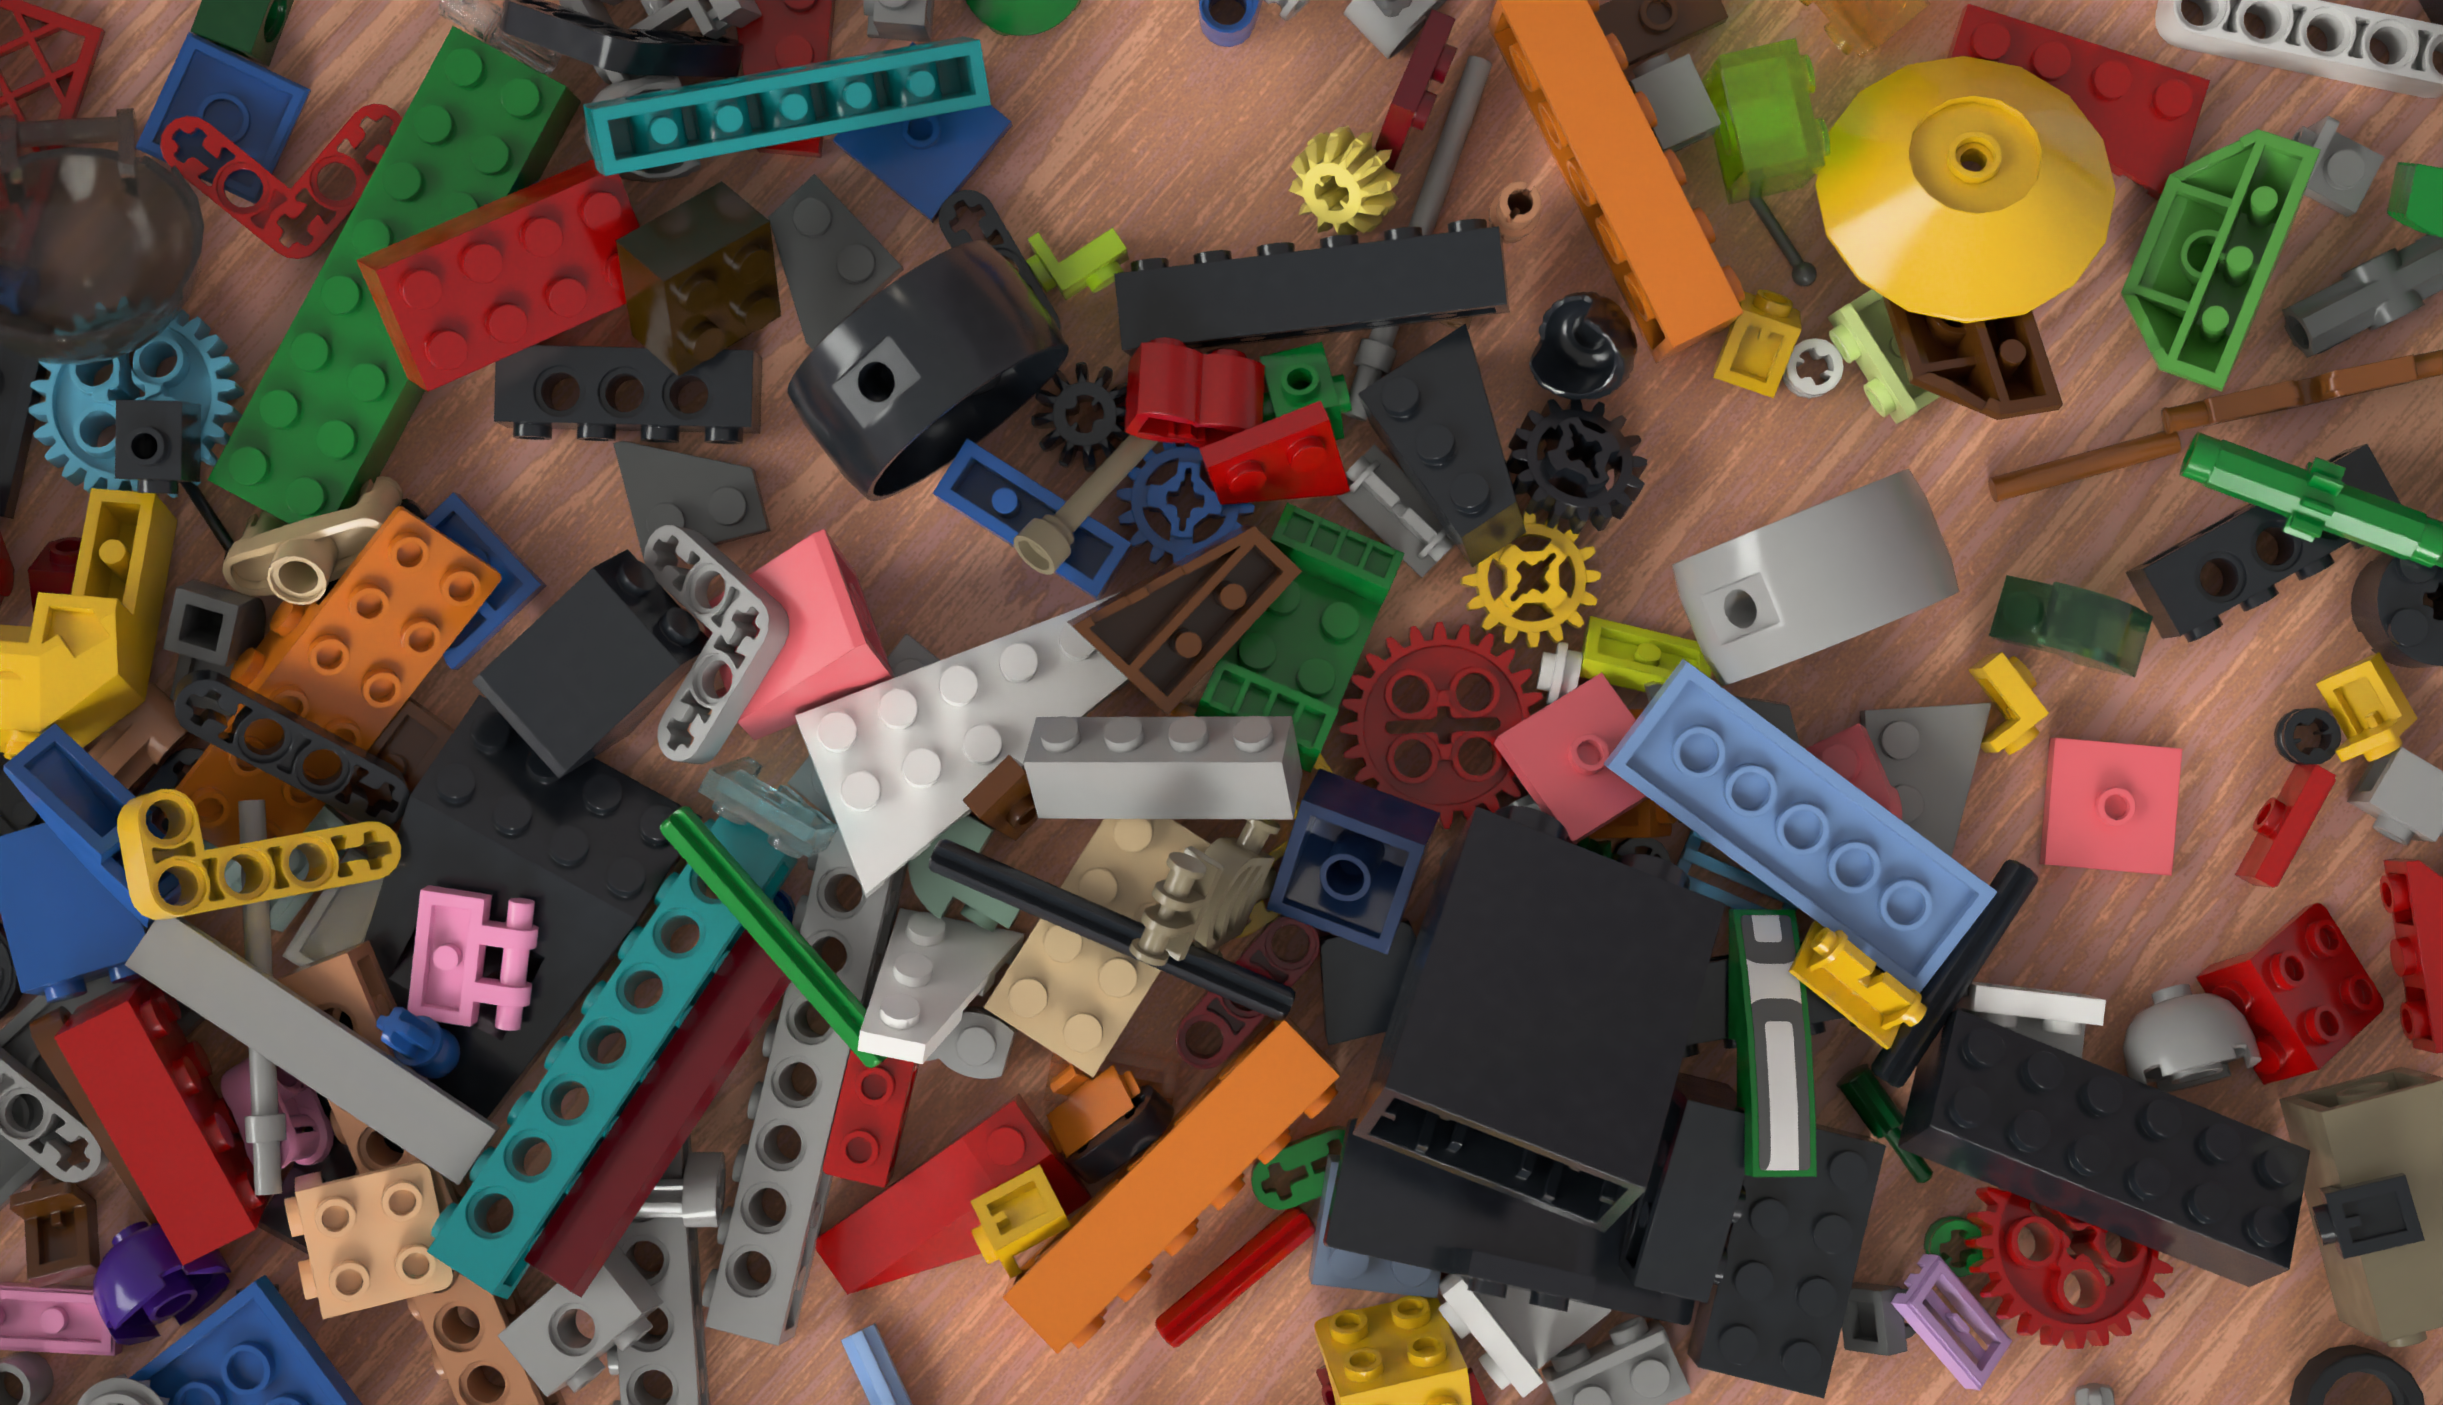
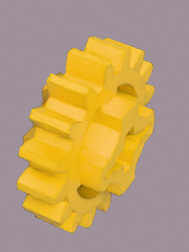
(1551, 600)

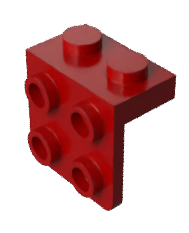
(2298, 994)

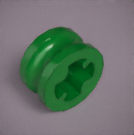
(1940, 1232)

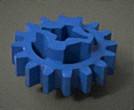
(1156, 497)

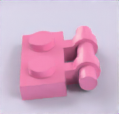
(451, 958)

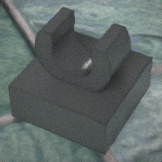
(1873, 1322)

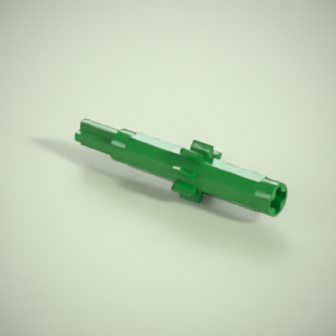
(2314, 500)

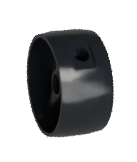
(926, 369)

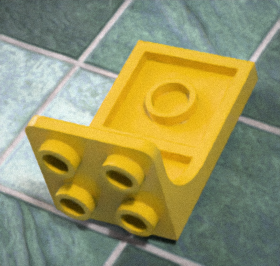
(1393, 1355)

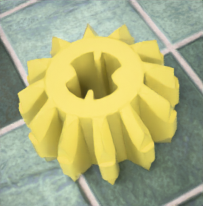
(1344, 182)

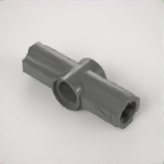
(2367, 296)

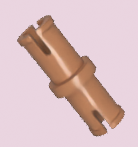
(1505, 201)

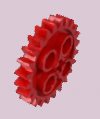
(1439, 667)
(2036, 1284)

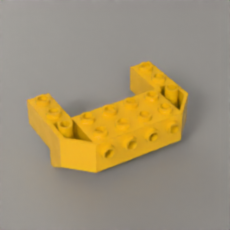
(91, 649)

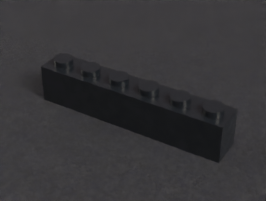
(1315, 290)

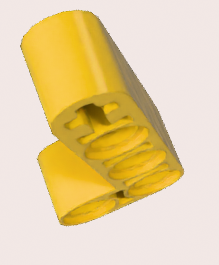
(263, 861)

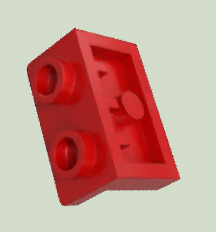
(870, 1120)

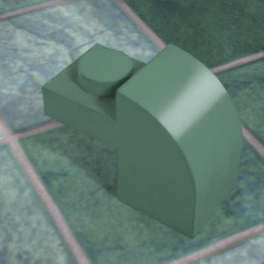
(939, 892)

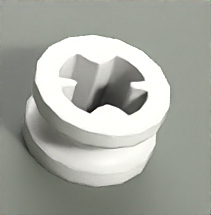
(1806, 386)

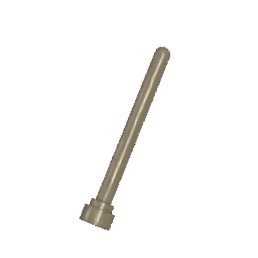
(1047, 541)

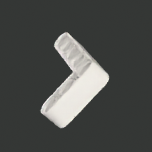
(2288, 48)

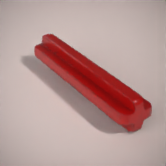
(1235, 1276)

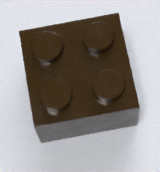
(699, 278)

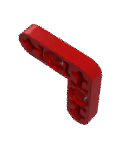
(277, 198)

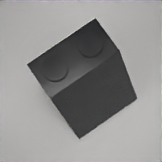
(593, 664)

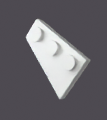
(929, 980)

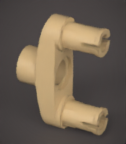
(273, 553)

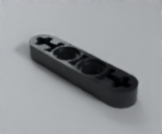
(288, 755)

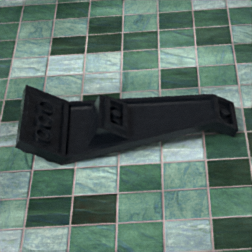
(510, 828)

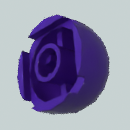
(147, 1284)

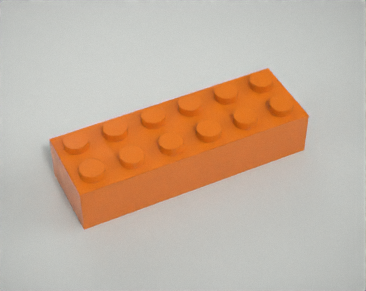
(1618, 171)
(1167, 1185)

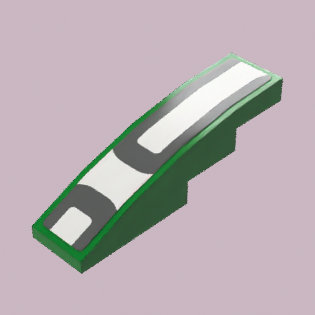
(1772, 1044)

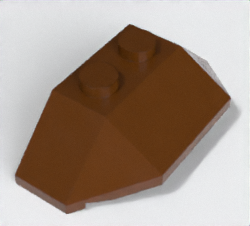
(1982, 365)

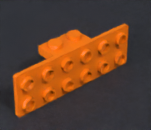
(343, 667)

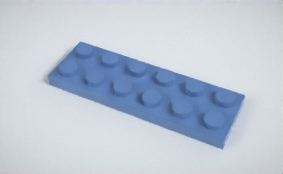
(1799, 826)

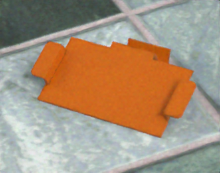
(1089, 1106)

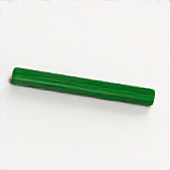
(768, 927)

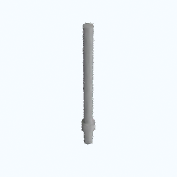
(1376, 353)
(265, 1125)

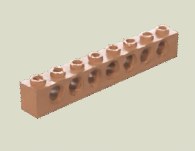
(357, 986)

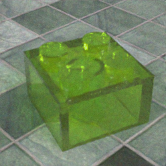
(1767, 120)

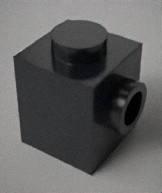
(158, 444)

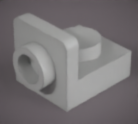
(2342, 168)

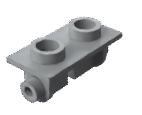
(1395, 510)

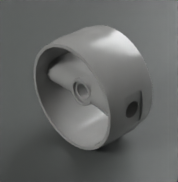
(1816, 578)

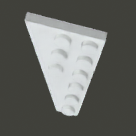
(921, 742)

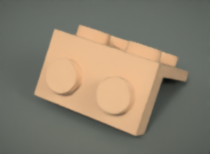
(367, 1237)

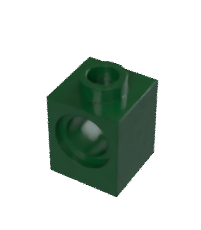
(243, 26)

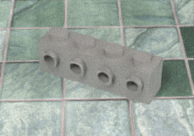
(1164, 767)

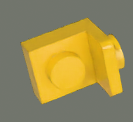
(1759, 343)
(1017, 1218)

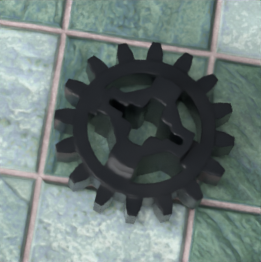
(1576, 465)

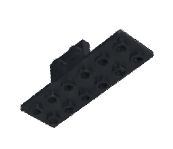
(1448, 1224)

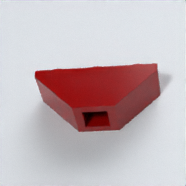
(2416, 904)

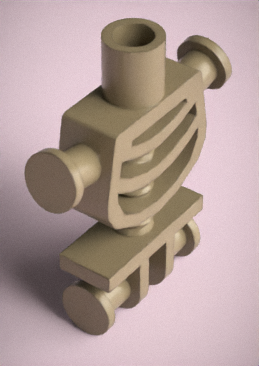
(1207, 895)

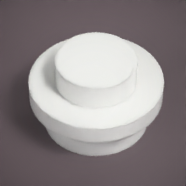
(1559, 672)

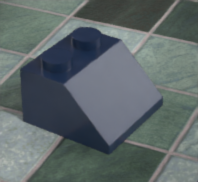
(1352, 860)

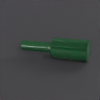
(1881, 1115)

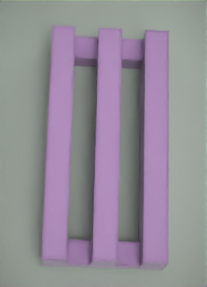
(1946, 1331)

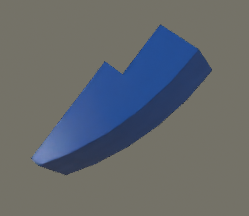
(82, 809)

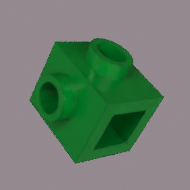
(1302, 378)

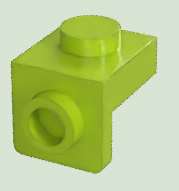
(1087, 267)

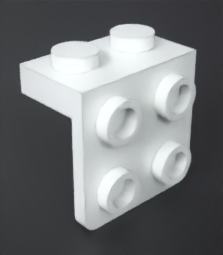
(1512, 1331)

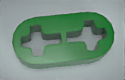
(1292, 1156)

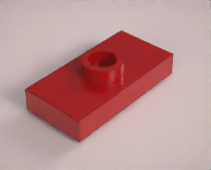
(2284, 824)

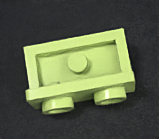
(1866, 336)

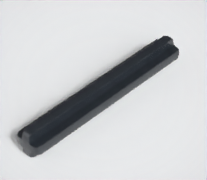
(1954, 976)

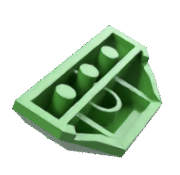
(2215, 253)

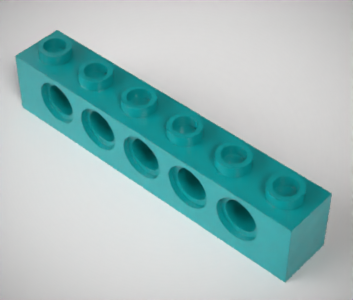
(786, 105)

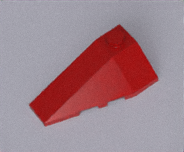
(928, 1211)

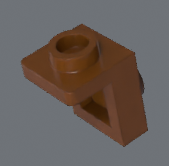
(58, 1231)

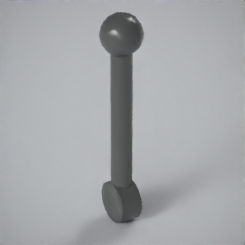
(1803, 272)

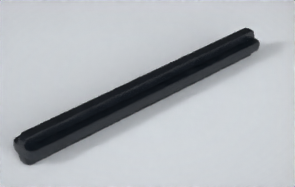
(1106, 927)

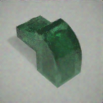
(2072, 623)

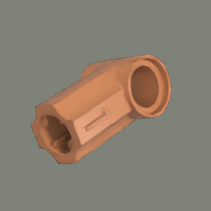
(142, 740)

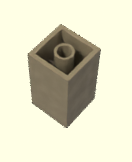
(2365, 1133)

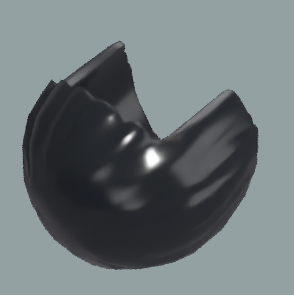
(1584, 347)

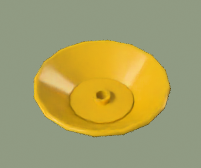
(1958, 237)

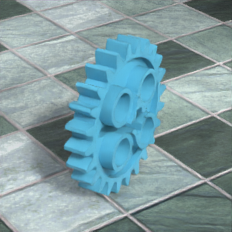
(80, 412)

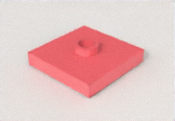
(1563, 756)
(2110, 806)

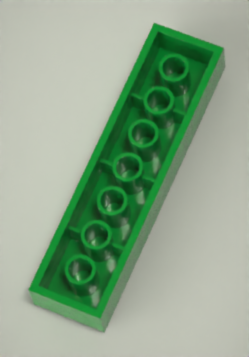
(336, 383)

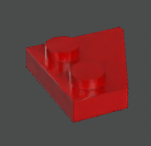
(1278, 460)

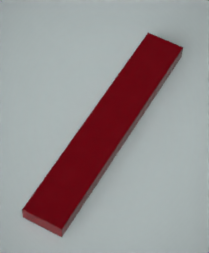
(659, 1117)

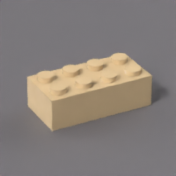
(1072, 989)

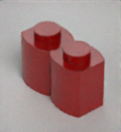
(1190, 394)

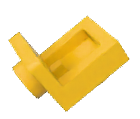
(2010, 689)
(2367, 708)

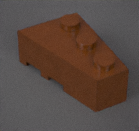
(1188, 614)

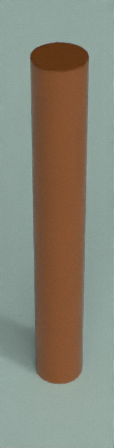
(2084, 465)

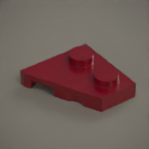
(1412, 100)

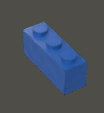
(1008, 500)

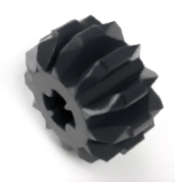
(1068, 404)

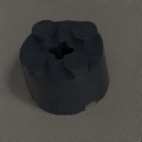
(2392, 613)

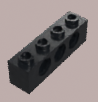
(528, 378)
(2171, 580)

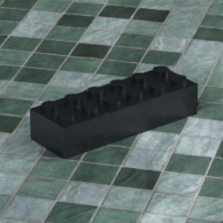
(2106, 1149)

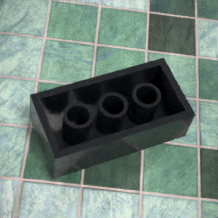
(1791, 1270)

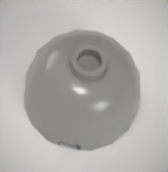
(2187, 1040)

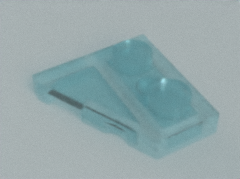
(782, 813)

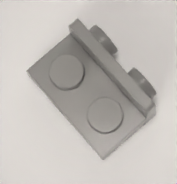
(1626, 1370)

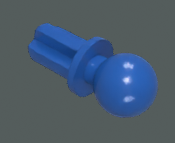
(420, 1043)

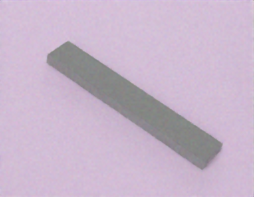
(312, 1046)

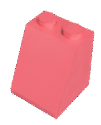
(830, 638)

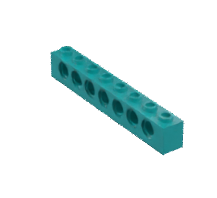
(499, 1173)

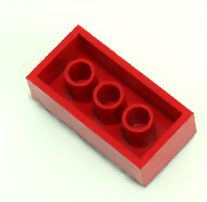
(502, 275)
(164, 1116)

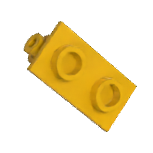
(1854, 986)

